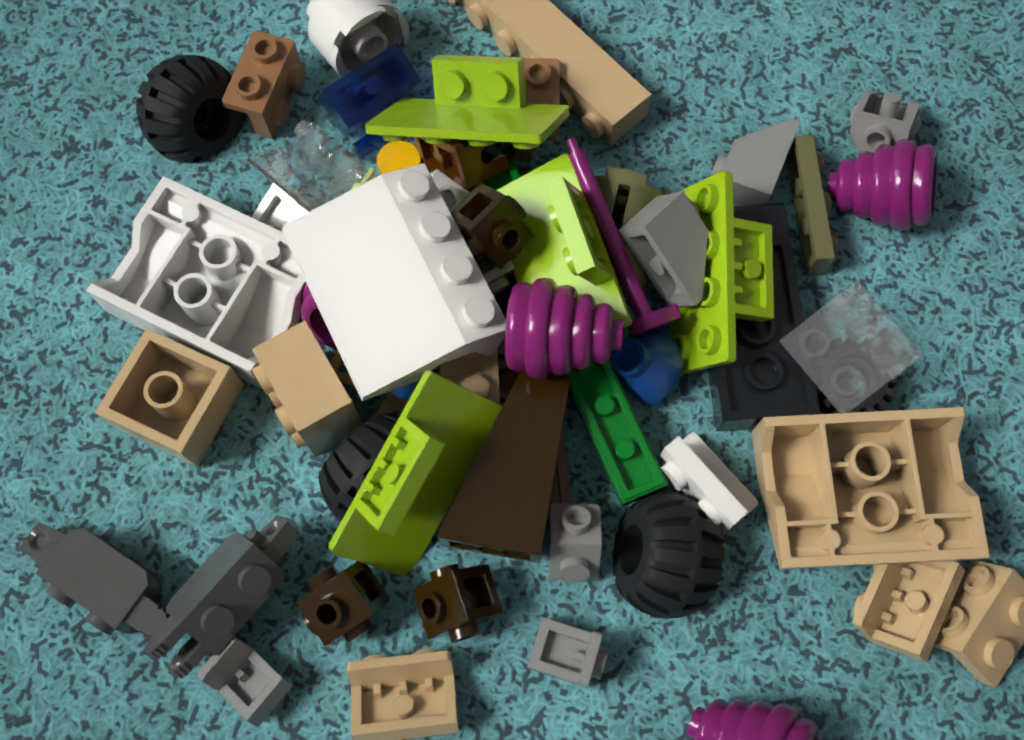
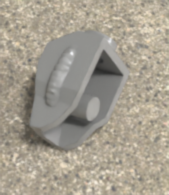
(882, 121)

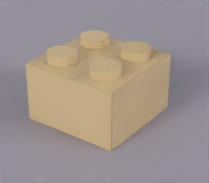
(305, 389)
(171, 397)

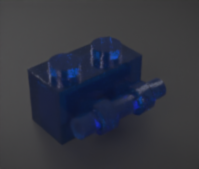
(366, 92)

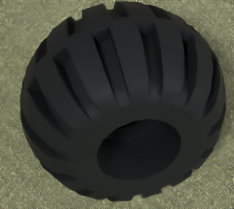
(181, 102)
(351, 461)
(667, 556)

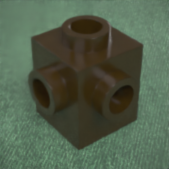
(492, 225)
(342, 602)
(448, 605)

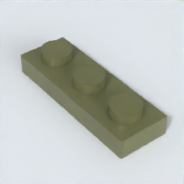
(811, 206)

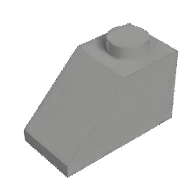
(757, 162)
(670, 247)

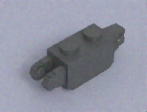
(99, 578)
(223, 595)

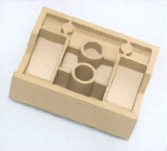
(867, 488)

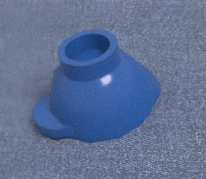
(649, 365)

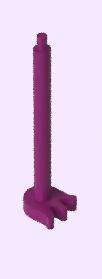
(645, 319)

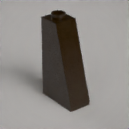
(511, 481)

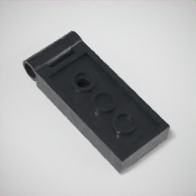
(765, 376)

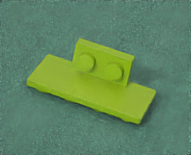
(475, 102)
(565, 235)
(735, 279)
(415, 475)

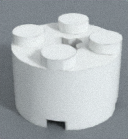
(354, 30)

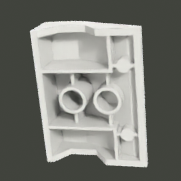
(205, 278)
(395, 280)

